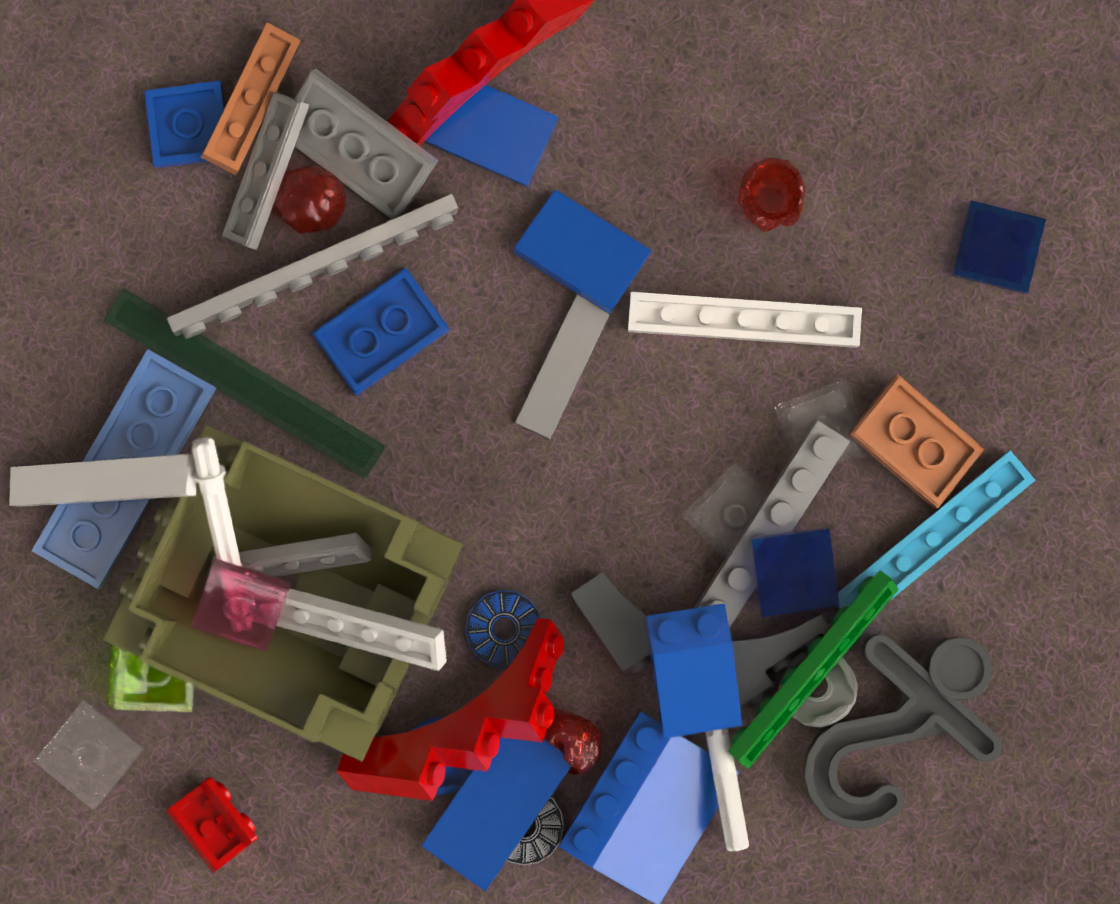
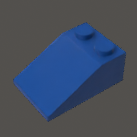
(693, 670)

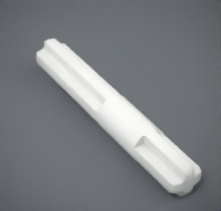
(727, 790)

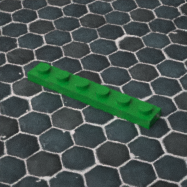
(821, 658)

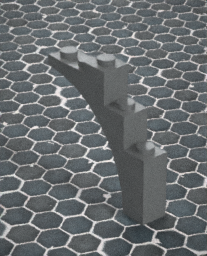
(623, 634)

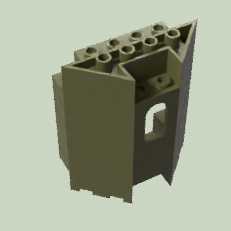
(301, 680)

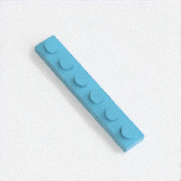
(946, 526)

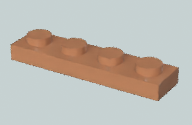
(250, 98)

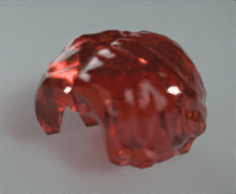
(772, 194)
(310, 199)
(577, 739)

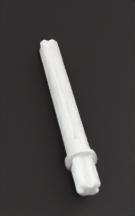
(210, 479)

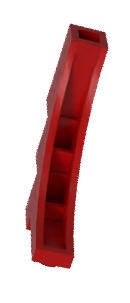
(478, 60)
(469, 738)

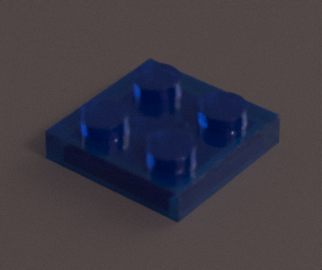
(999, 247)
(794, 571)

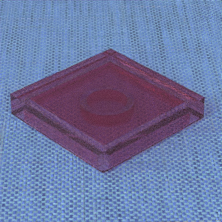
(240, 604)

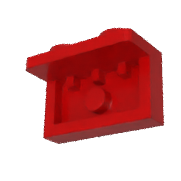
(212, 824)

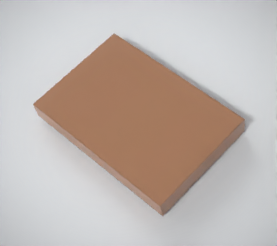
(915, 441)

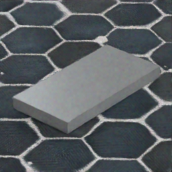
(360, 147)

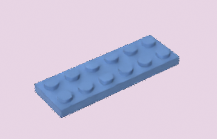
(147, 421)

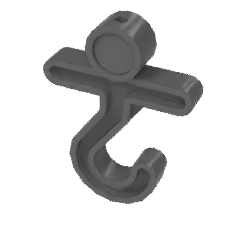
(928, 707)

